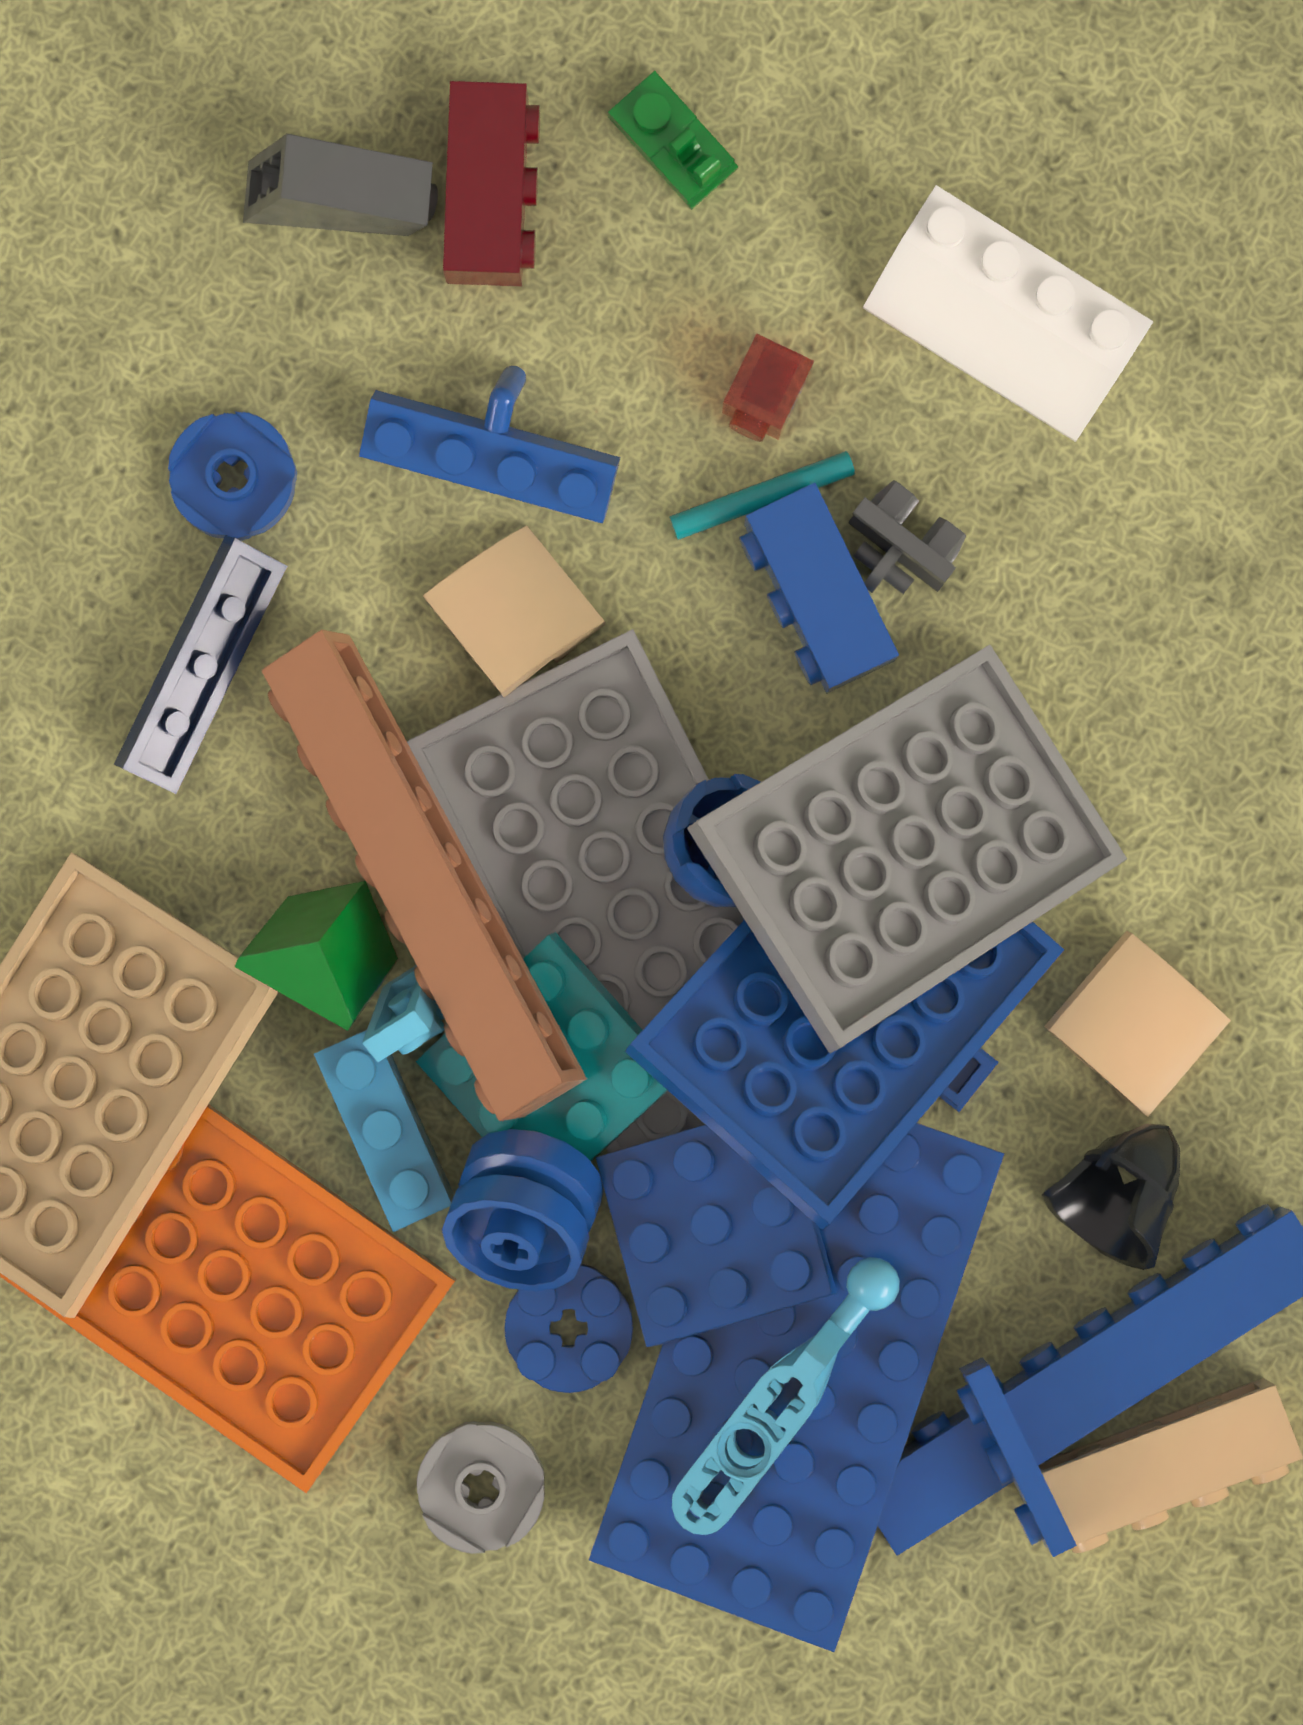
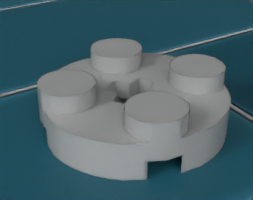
(491, 1522)

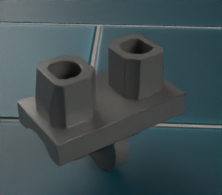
(882, 524)

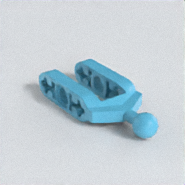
(871, 1287)

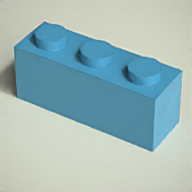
(385, 1132)

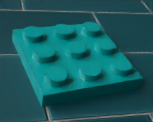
(598, 1035)

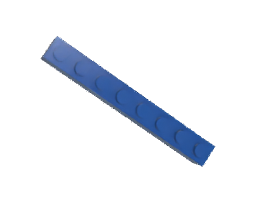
(1102, 1369)

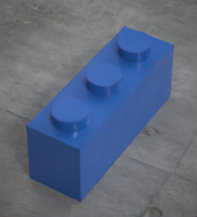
(817, 589)

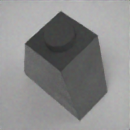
(338, 188)

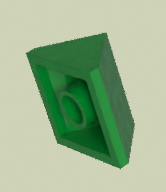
(324, 951)

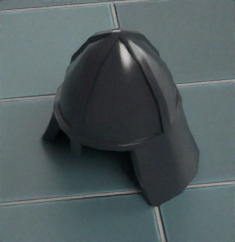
(1116, 1216)

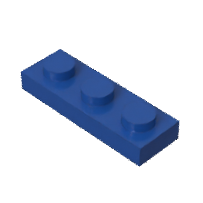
(1013, 1458)

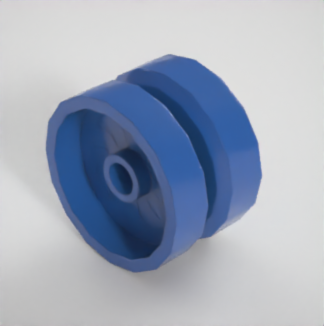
(523, 1210)

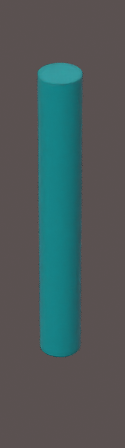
(760, 495)

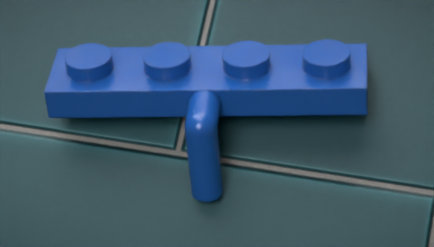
(489, 452)

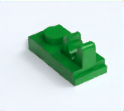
(672, 140)

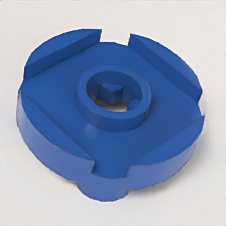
(228, 440)
(594, 1357)

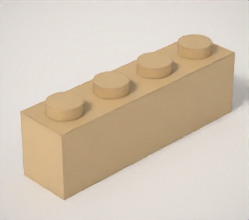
(1172, 1462)

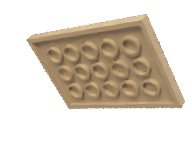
(106, 1063)

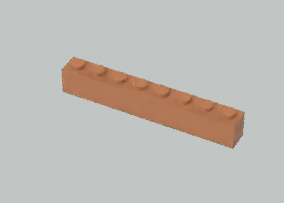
(422, 876)

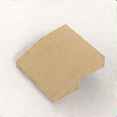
(514, 610)
(1137, 1023)

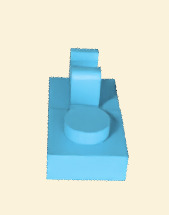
(402, 1018)

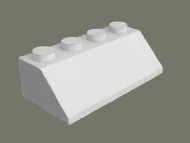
(1006, 313)

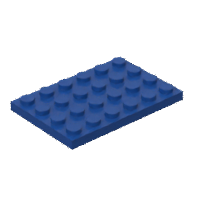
(814, 1119)

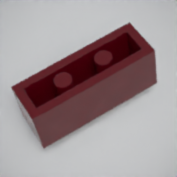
(489, 184)

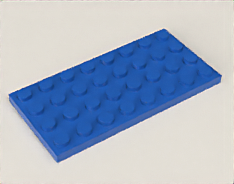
(810, 1520)

